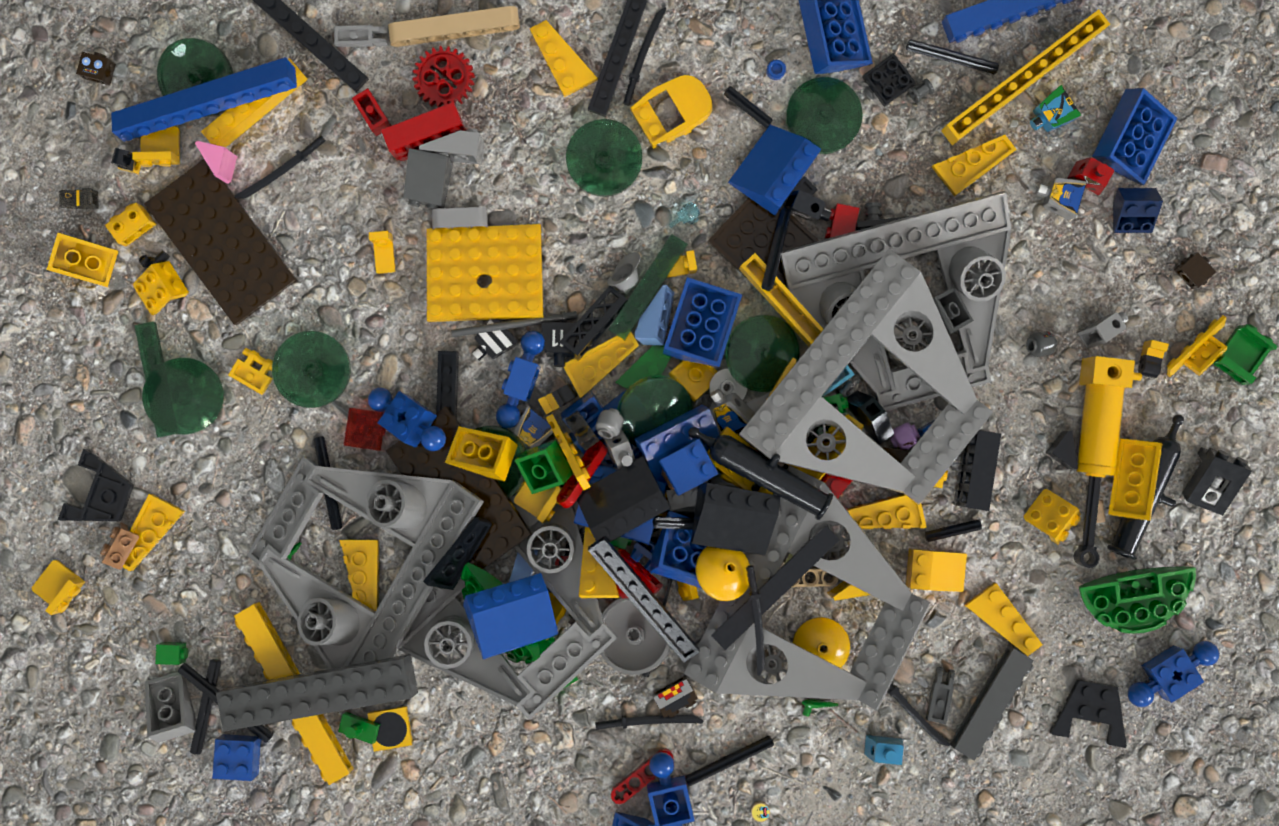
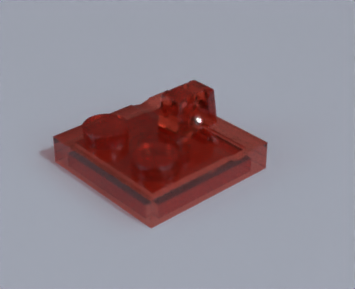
(364, 430)

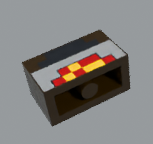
(675, 696)

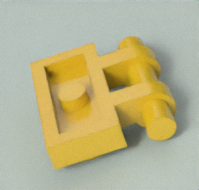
(250, 376)

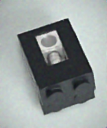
(1216, 474)

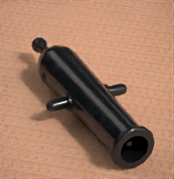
(765, 472)
(1132, 530)

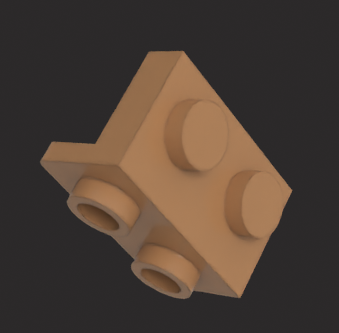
(119, 547)

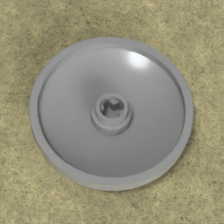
(637, 644)

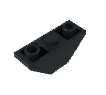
(871, 415)

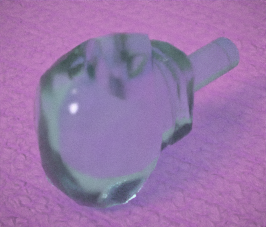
(688, 213)

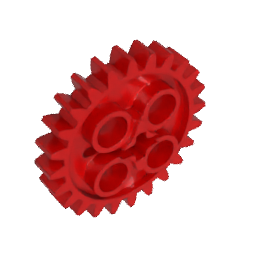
(455, 64)

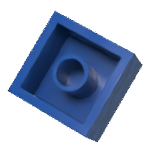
(236, 757)

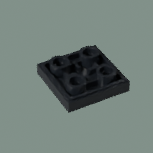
(889, 80)

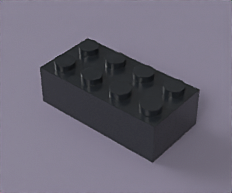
(978, 471)

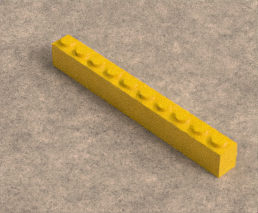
(1025, 77)
(277, 663)

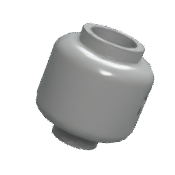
(609, 423)

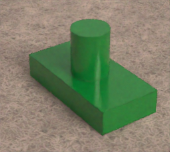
(358, 728)

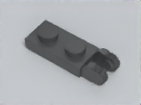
(940, 697)

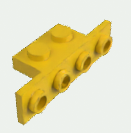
(1202, 352)

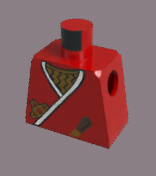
(1093, 172)

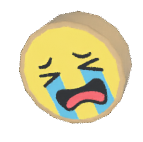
(760, 811)

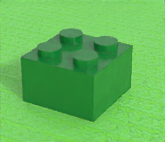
(544, 467)

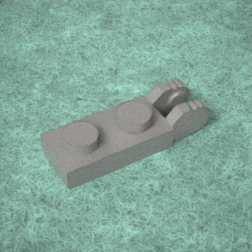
(359, 36)

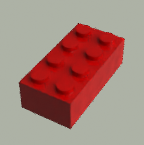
(422, 130)

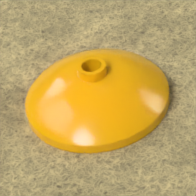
(716, 578)
(826, 632)

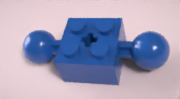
(521, 379)
(407, 419)
(1173, 673)
(667, 791)

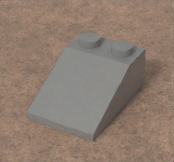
(459, 146)
(168, 708)

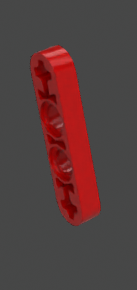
(570, 490)
(638, 773)

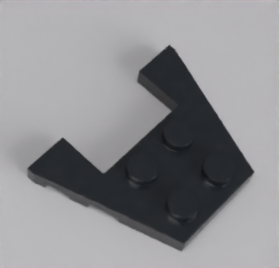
(107, 494)
(1093, 703)

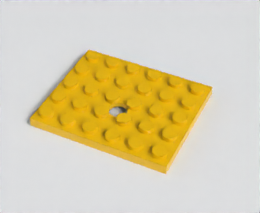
(504, 253)

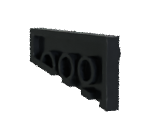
(450, 567)

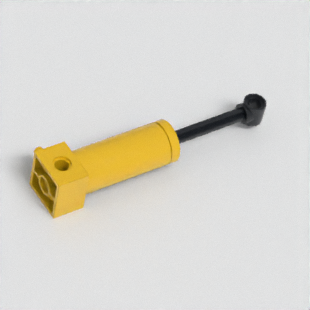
(1099, 435)

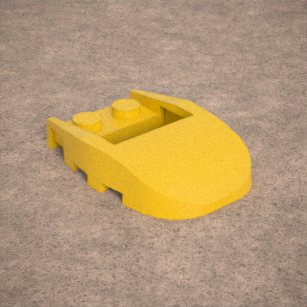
(690, 100)

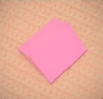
(219, 160)

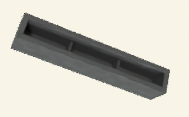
(991, 703)

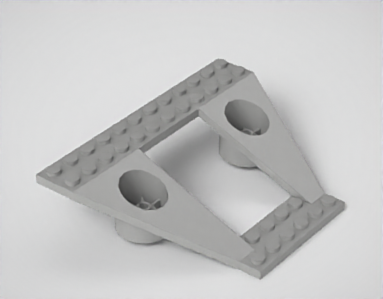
(960, 235)
(882, 301)
(428, 520)
(556, 664)
(808, 674)

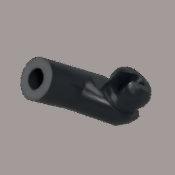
(147, 261)

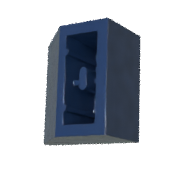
(1136, 210)

